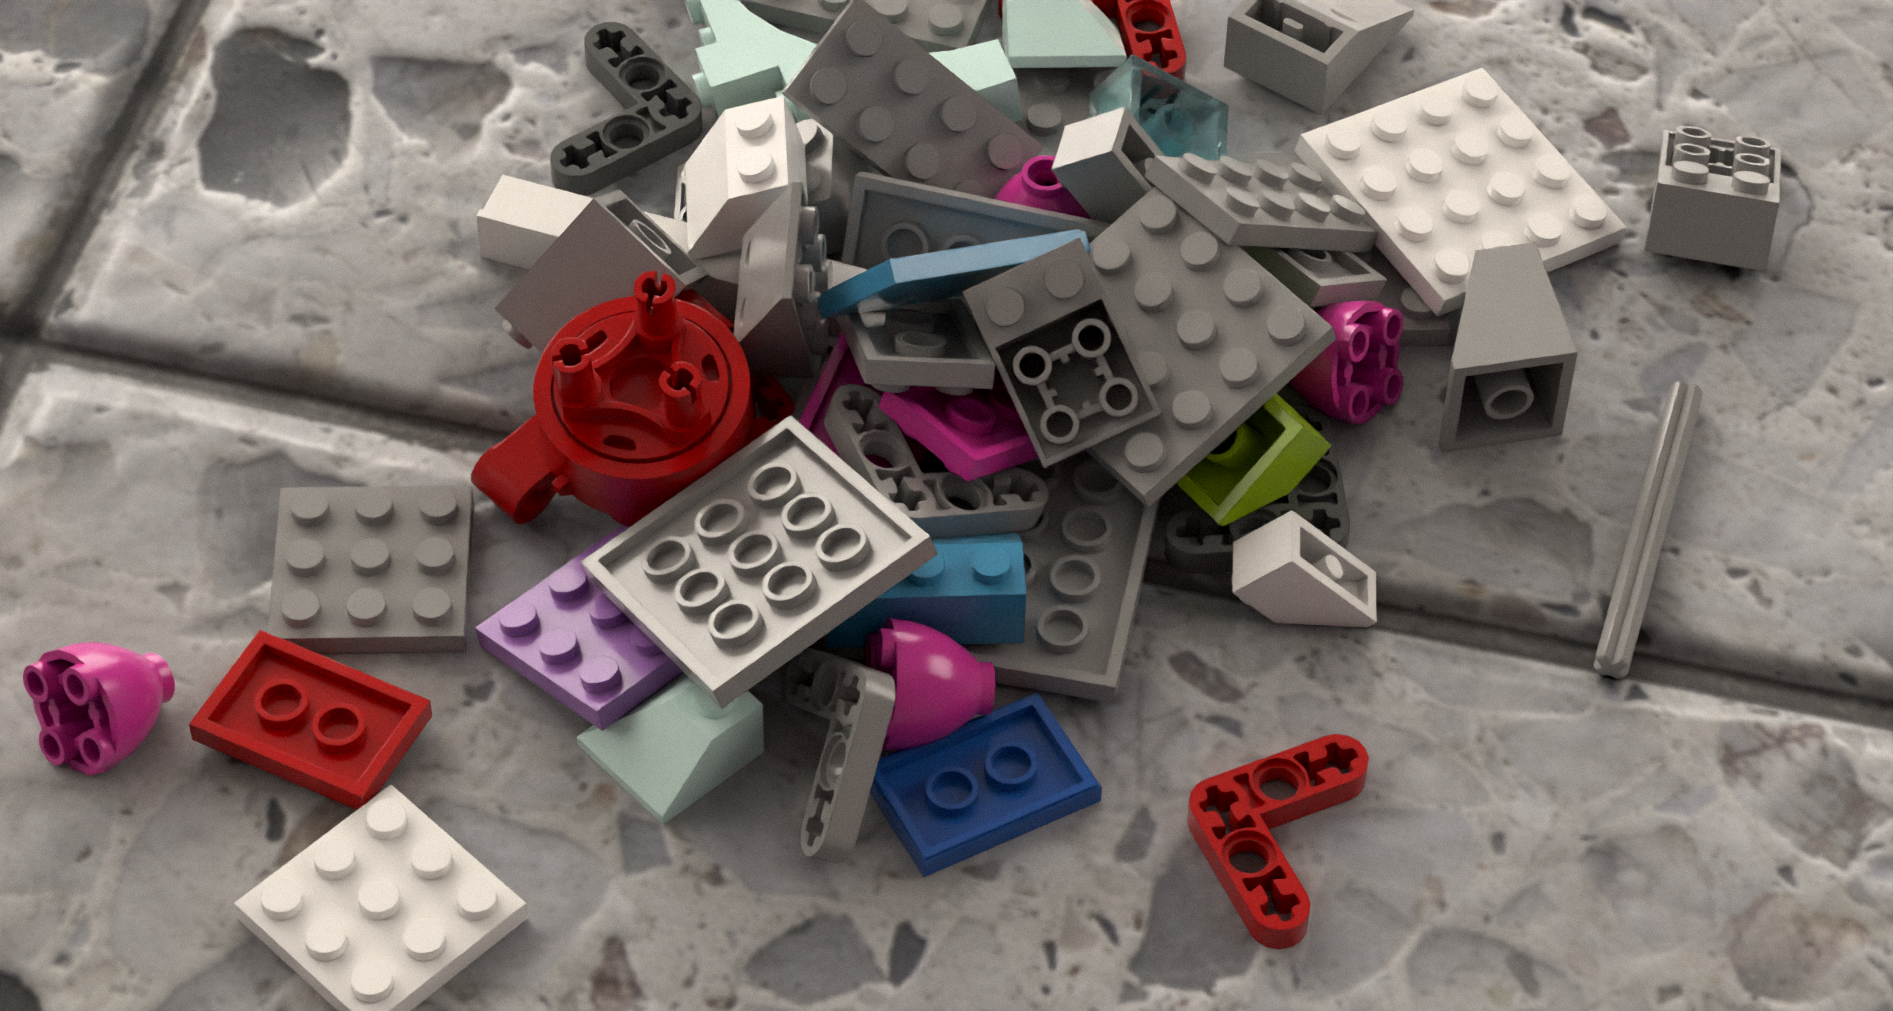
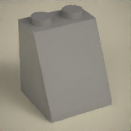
(590, 265)
(1509, 354)

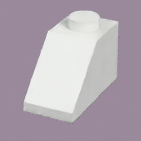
(1302, 576)

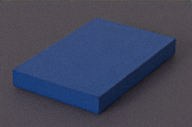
(983, 785)

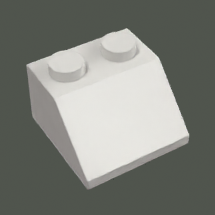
(740, 173)

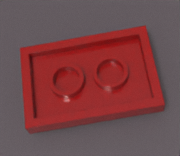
(311, 720)

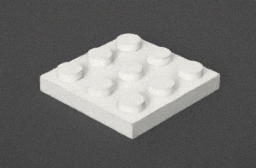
(381, 908)

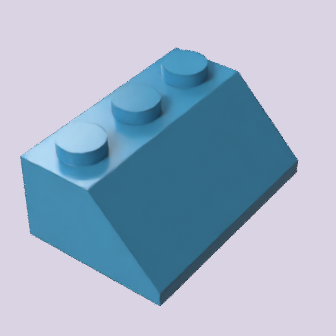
(965, 591)

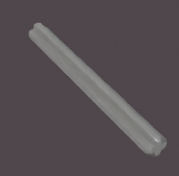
(1648, 531)

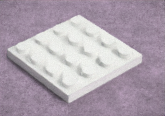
(1455, 177)

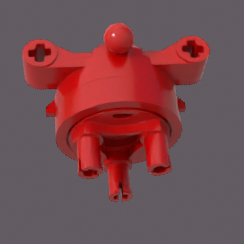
(626, 408)

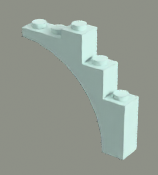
(754, 61)

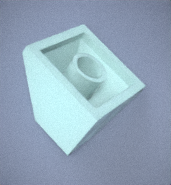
(1059, 35)
(677, 745)

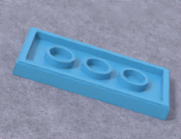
(935, 274)

